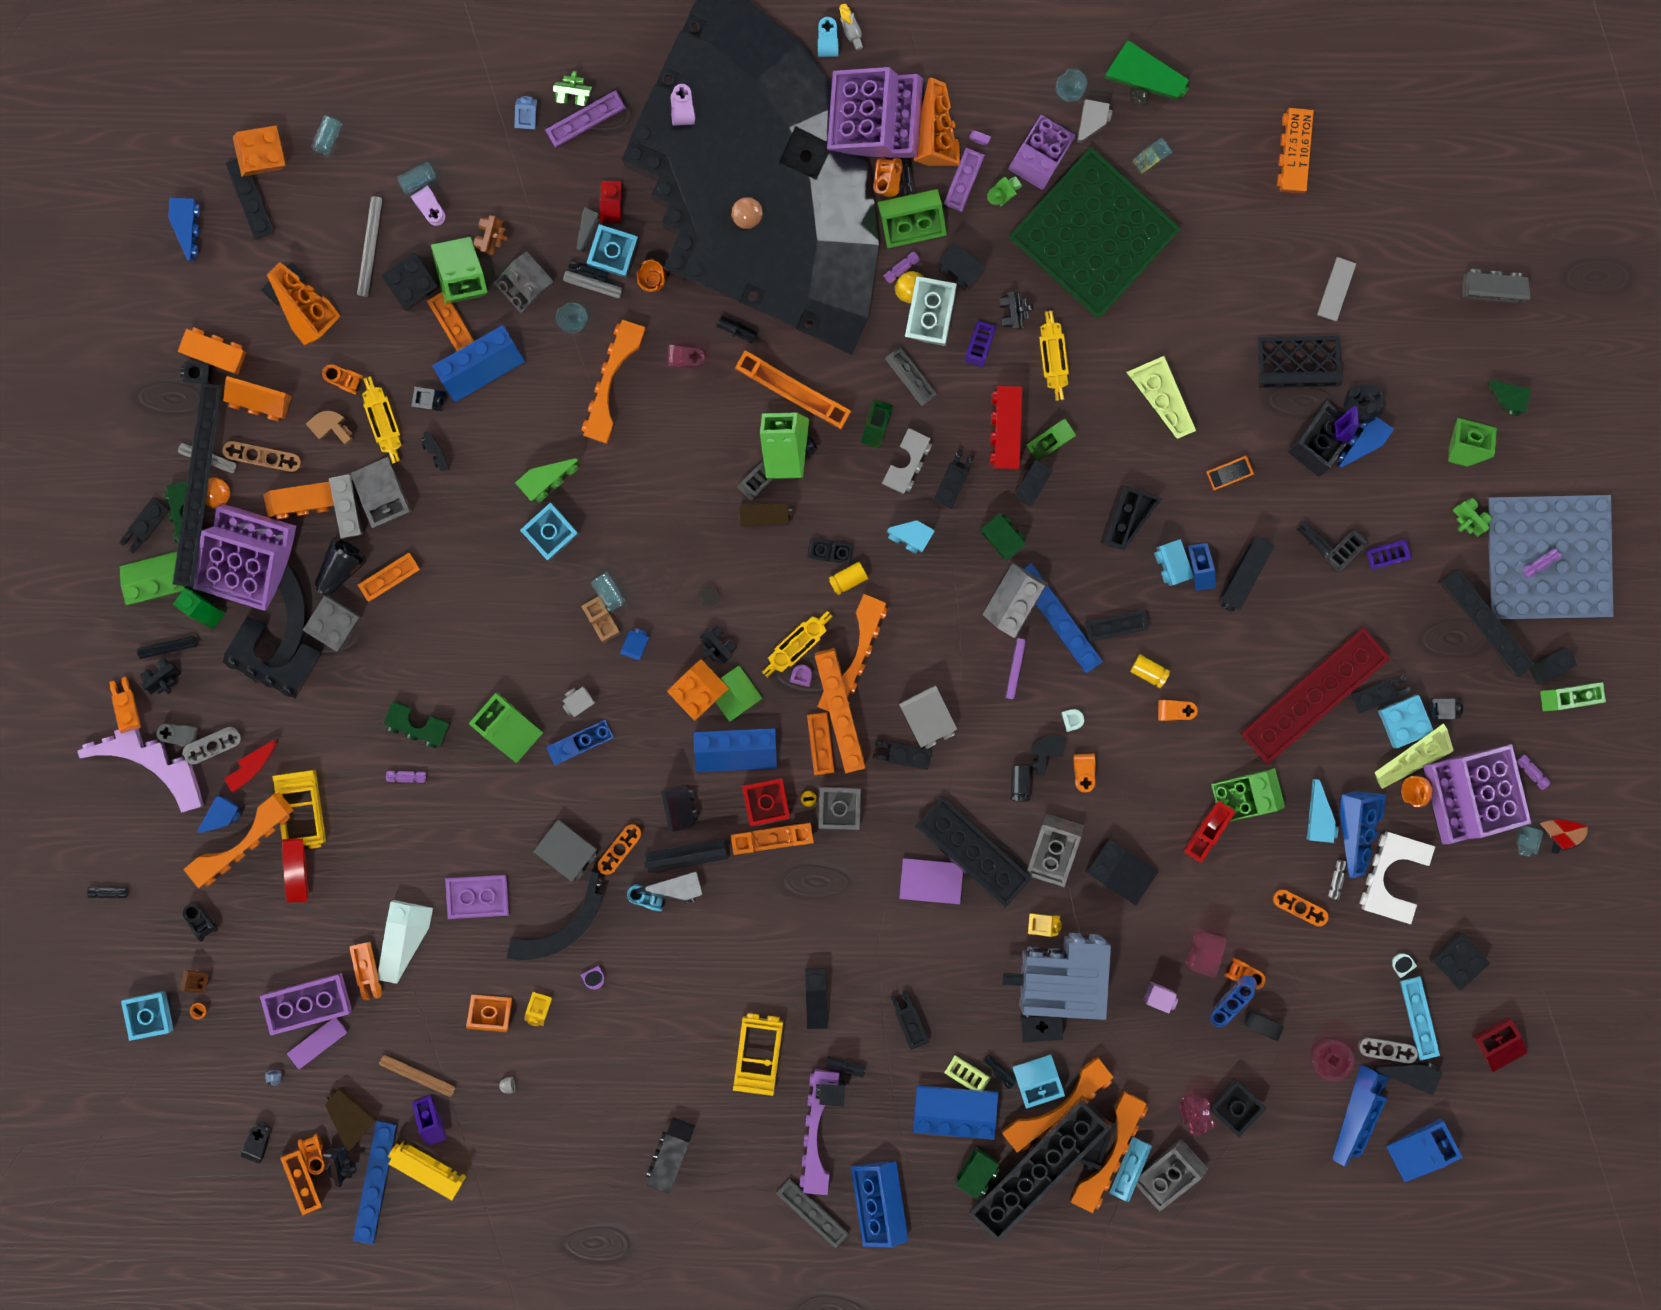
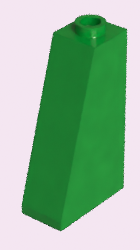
(1141, 70)

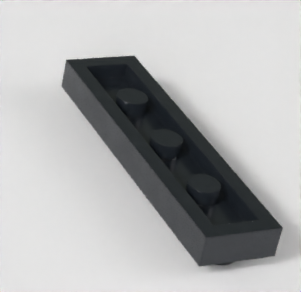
(250, 201)

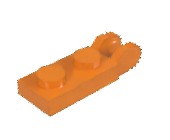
(125, 707)
(365, 970)

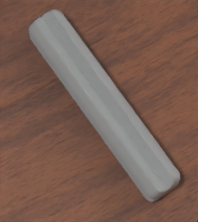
(592, 284)
(216, 461)

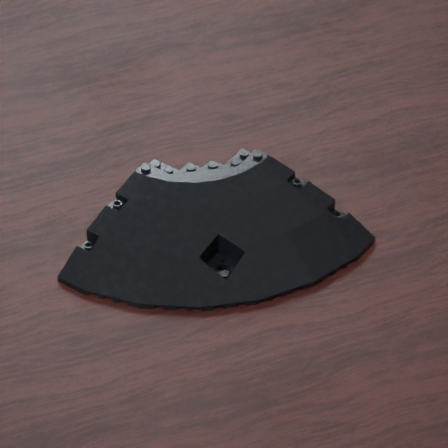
(755, 113)

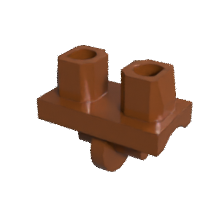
(493, 235)

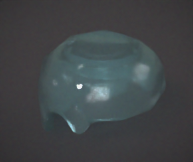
(1071, 85)
(572, 318)

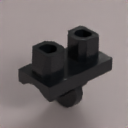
(1018, 310)
(714, 647)
(161, 680)
(340, 1166)

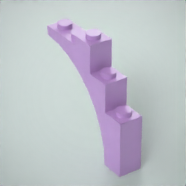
(177, 776)

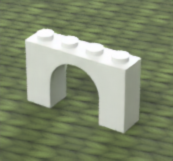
(1393, 848)

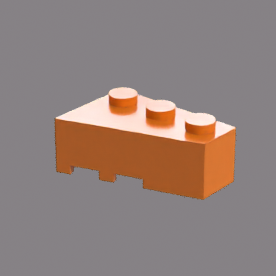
(298, 500)

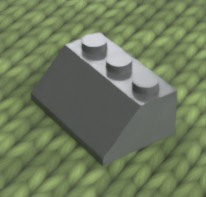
(1495, 287)

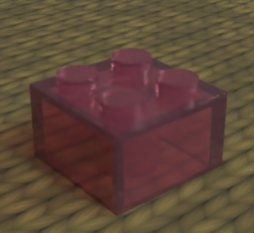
(1206, 953)

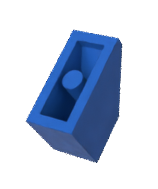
(1202, 566)
(635, 644)
(221, 814)

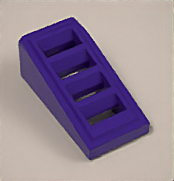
(975, 360)
(1347, 425)
(1407, 554)

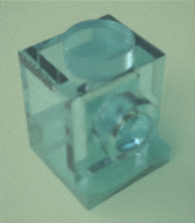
(1529, 841)

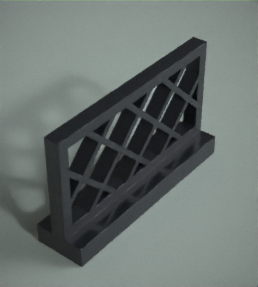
(1303, 378)
(686, 855)

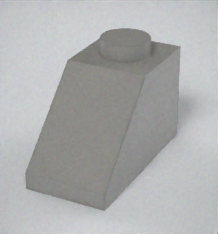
(1093, 118)

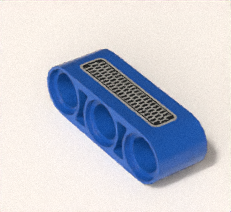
(1236, 993)

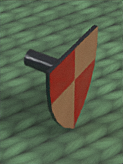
(1564, 834)

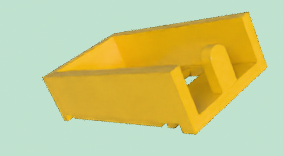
(297, 783)
(751, 1081)
(425, 1169)

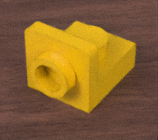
(1044, 925)
(537, 1009)

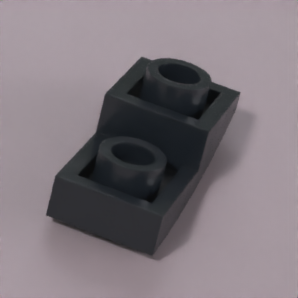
(432, 446)
(830, 551)

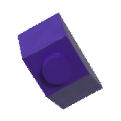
(428, 1121)

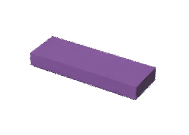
(964, 179)
(1015, 668)
(317, 1042)

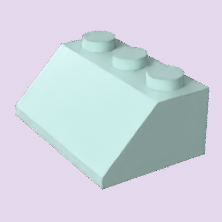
(931, 311)

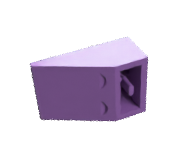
(1041, 152)

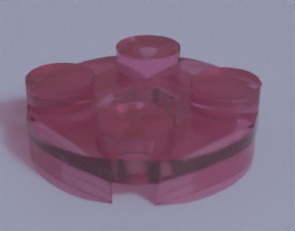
(1196, 1113)

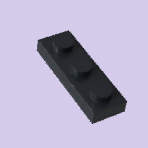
(1116, 625)

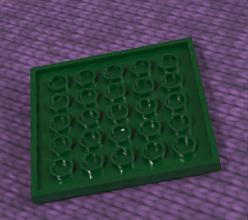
(1094, 233)

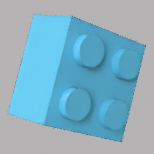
(612, 251)
(549, 531)
(1405, 721)
(147, 1015)

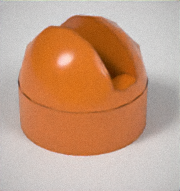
(201, 1008)

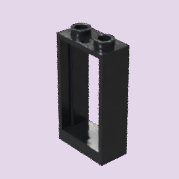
(1245, 574)

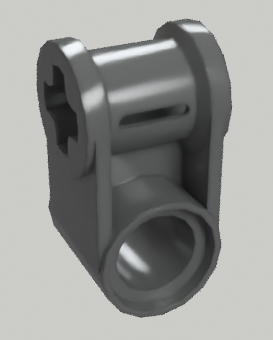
(181, 734)

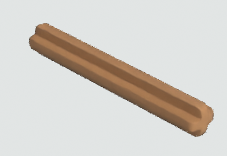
(417, 1076)

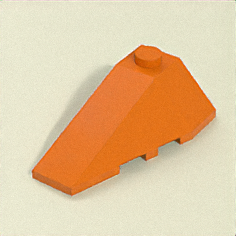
(936, 134)
(304, 309)

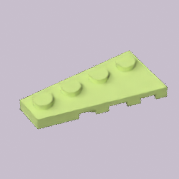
(1161, 391)
(1424, 752)

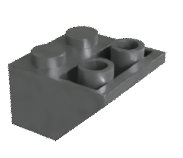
(523, 282)

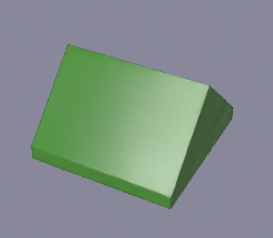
(739, 696)

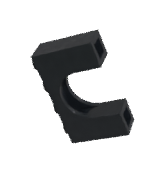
(286, 679)

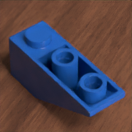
(183, 218)
(1369, 439)
(579, 742)

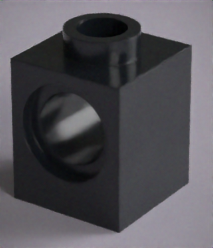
(205, 372)

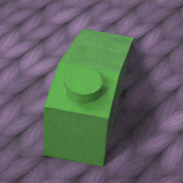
(1572, 696)

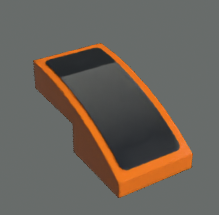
(1230, 472)

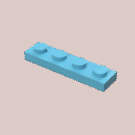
(1419, 1018)

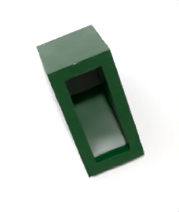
(1510, 397)
(876, 424)

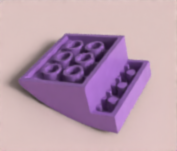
(875, 113)
(243, 556)
(1477, 794)

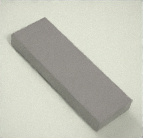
(1336, 289)

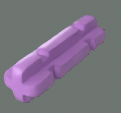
(901, 267)
(1541, 563)
(1533, 772)
(406, 776)

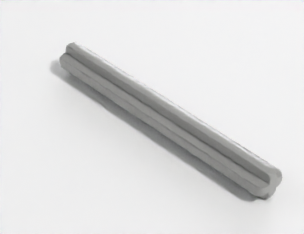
(369, 246)

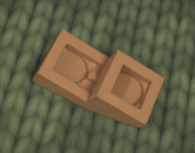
(601, 619)

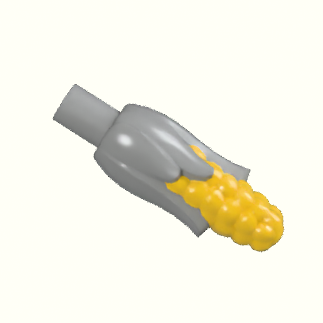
(850, 26)

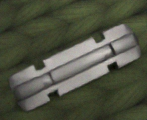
(1338, 880)

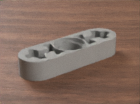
(223, 734)
(1372, 1053)

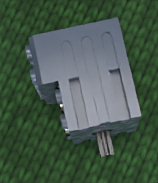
(1066, 981)

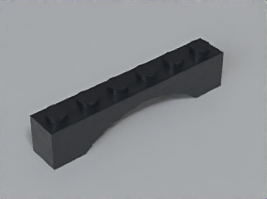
(1485, 620)

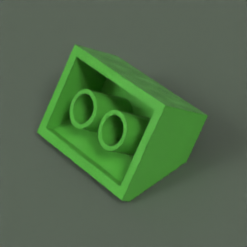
(912, 218)
(149, 579)

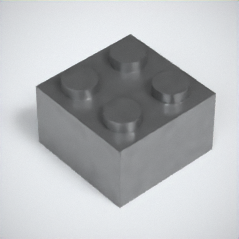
(332, 623)
(839, 808)

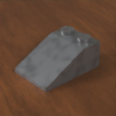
(1055, 850)
(1171, 1175)

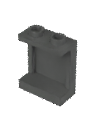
(566, 851)

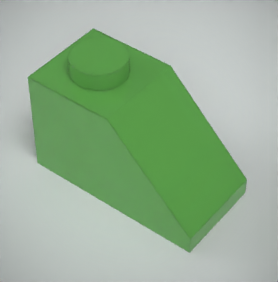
(1051, 440)

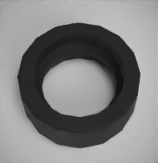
(1263, 1025)

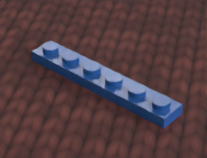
(1065, 627)
(374, 1182)

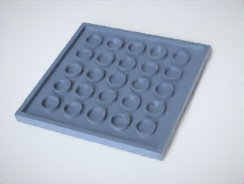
(1530, 528)

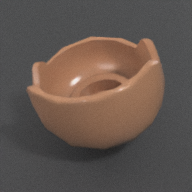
(746, 213)

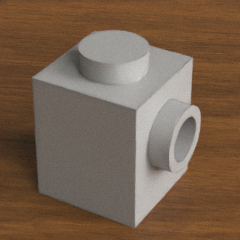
(577, 701)

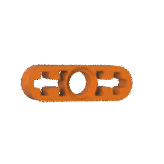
(614, 864)
(1311, 919)

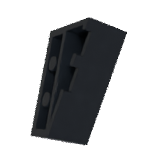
(1127, 516)
(670, 1155)

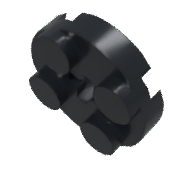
(1368, 393)

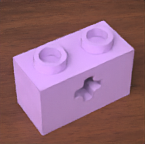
(1160, 997)

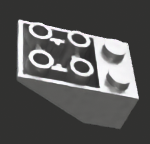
(380, 493)

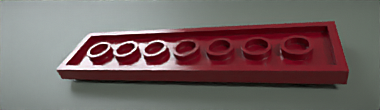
(1315, 696)

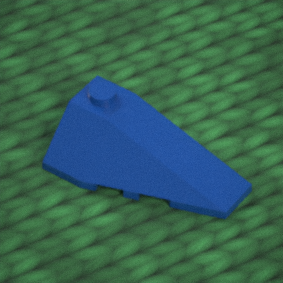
(1359, 821)

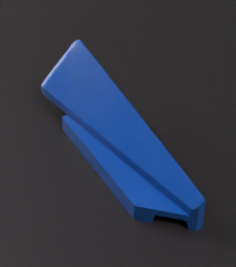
(1361, 1114)

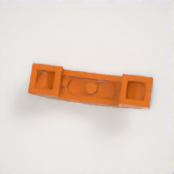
(772, 838)

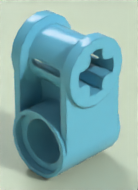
(827, 40)
(645, 900)

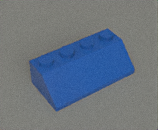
(478, 363)
(735, 750)
(955, 1112)
(879, 1204)

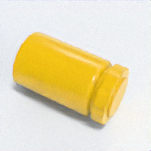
(848, 578)
(1150, 671)

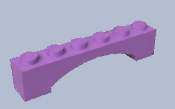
(815, 1178)

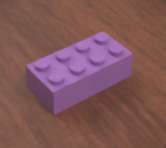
(306, 1004)

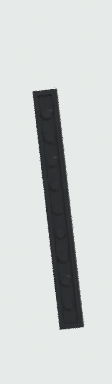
(197, 485)

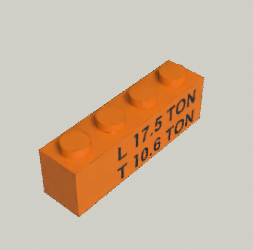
(1295, 150)

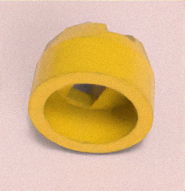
(809, 803)

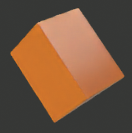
(489, 1013)

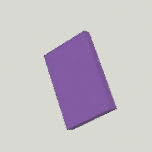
(931, 881)
(477, 896)

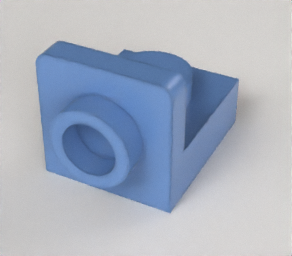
(525, 113)

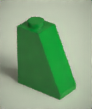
(199, 608)

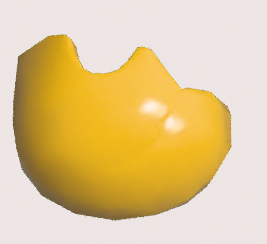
(905, 286)

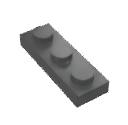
(910, 376)

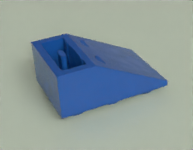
(1424, 1150)

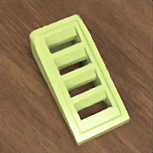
(978, 1073)

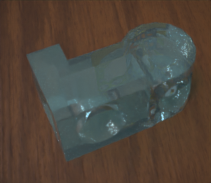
(1152, 155)

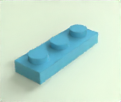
(1130, 1169)

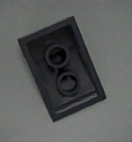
(1317, 443)
(679, 807)
(1121, 871)

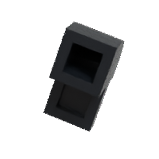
(1046, 746)

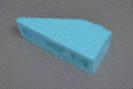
(1321, 820)

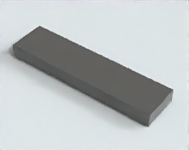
(812, 1213)

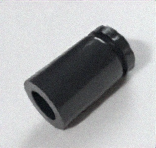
(1021, 783)

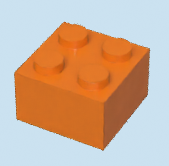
(259, 151)
(697, 689)

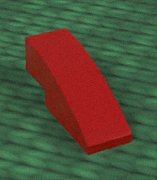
(250, 766)
(1209, 832)
(295, 870)

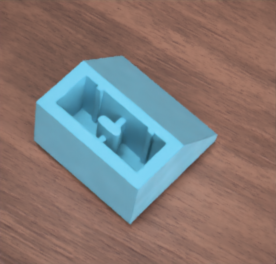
(913, 534)
(1174, 563)
(1038, 1081)

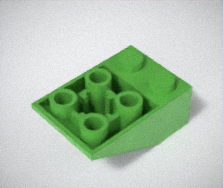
(458, 270)
(784, 444)
(540, 480)
(506, 727)
(1250, 794)

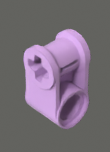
(682, 109)
(427, 203)

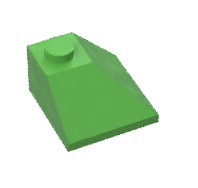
(1471, 443)

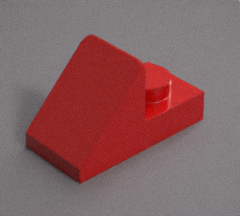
(610, 202)

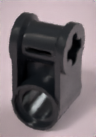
(199, 922)
(256, 1146)

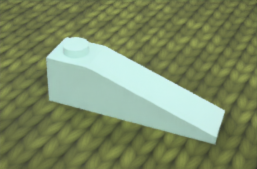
(403, 934)

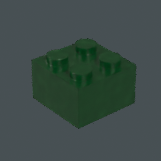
(1003, 537)
(977, 1172)

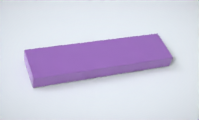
(585, 119)

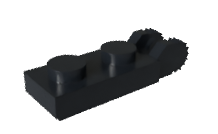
(953, 481)
(145, 524)
(1378, 694)
(905, 755)
(910, 1022)

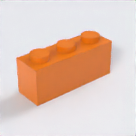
(212, 350)
(300, 1182)

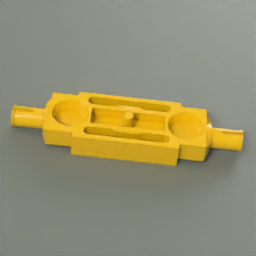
(1057, 377)
(389, 440)
(813, 629)

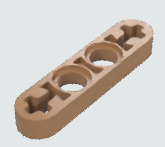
(261, 459)

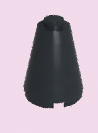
(338, 566)

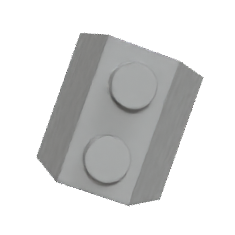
(928, 717)

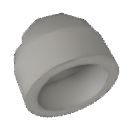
(507, 1085)

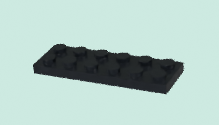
(973, 852)

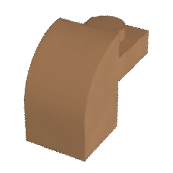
(329, 421)

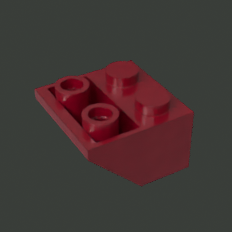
(1500, 1044)

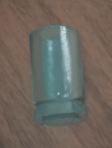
(326, 135)
(416, 178)
(608, 592)

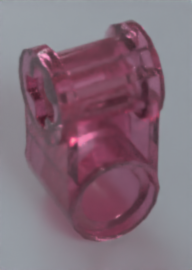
(681, 356)

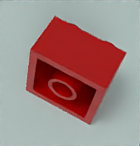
(766, 801)

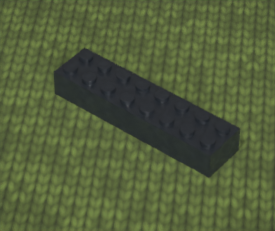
(1040, 1168)

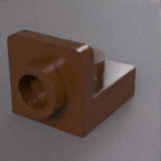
(194, 981)

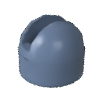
(273, 1077)

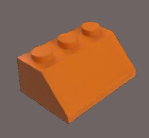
(256, 399)

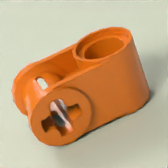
(888, 176)
(343, 378)
(1172, 710)
(1084, 768)
(1244, 969)
(312, 1152)

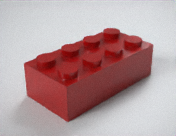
(1007, 428)

